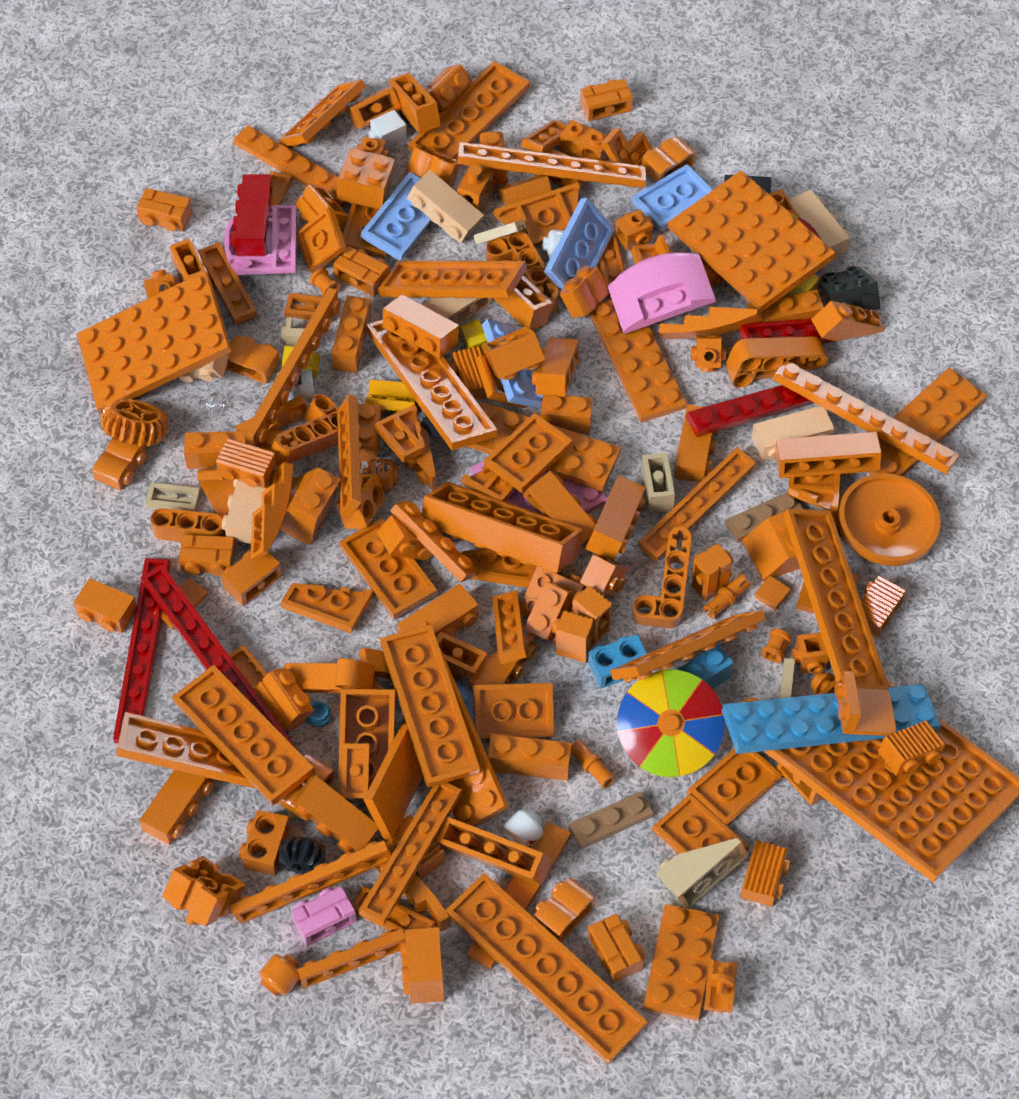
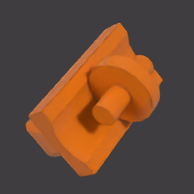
(720, 986)

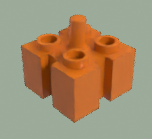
(202, 891)

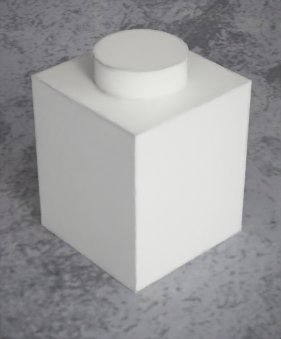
(388, 128)

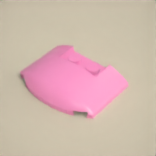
(280, 247)
(660, 289)

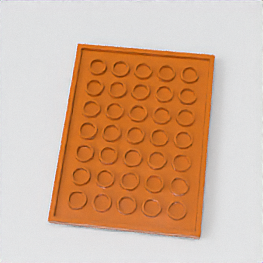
(918, 815)

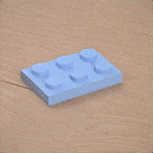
(671, 196)

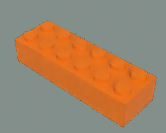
(503, 527)

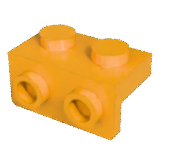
(389, 395)

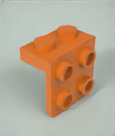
(539, 577)
(863, 709)

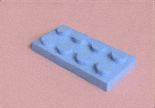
(397, 222)
(580, 243)
(520, 388)

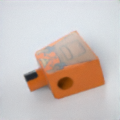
(477, 184)

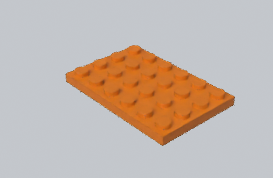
(751, 240)
(154, 341)

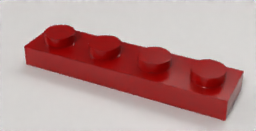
(781, 329)

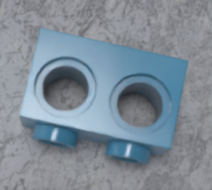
(615, 655)

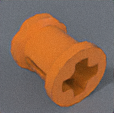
(323, 281)
(776, 645)

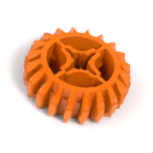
(134, 422)

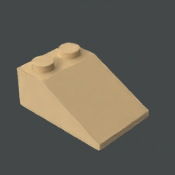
(699, 870)

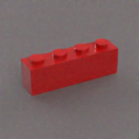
(253, 215)

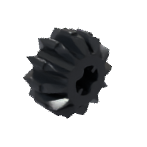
(301, 854)

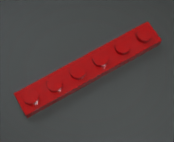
(744, 409)

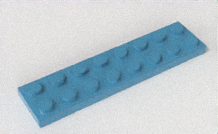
(815, 720)

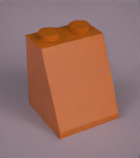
(309, 504)

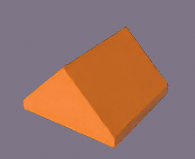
(523, 189)

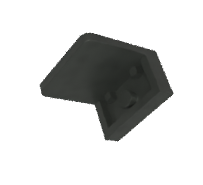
(852, 288)

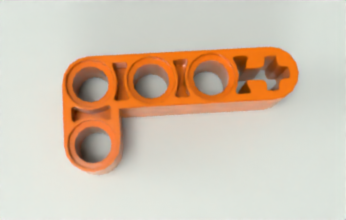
(519, 247)
(769, 354)
(311, 437)
(671, 577)
(332, 676)

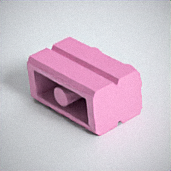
(323, 915)

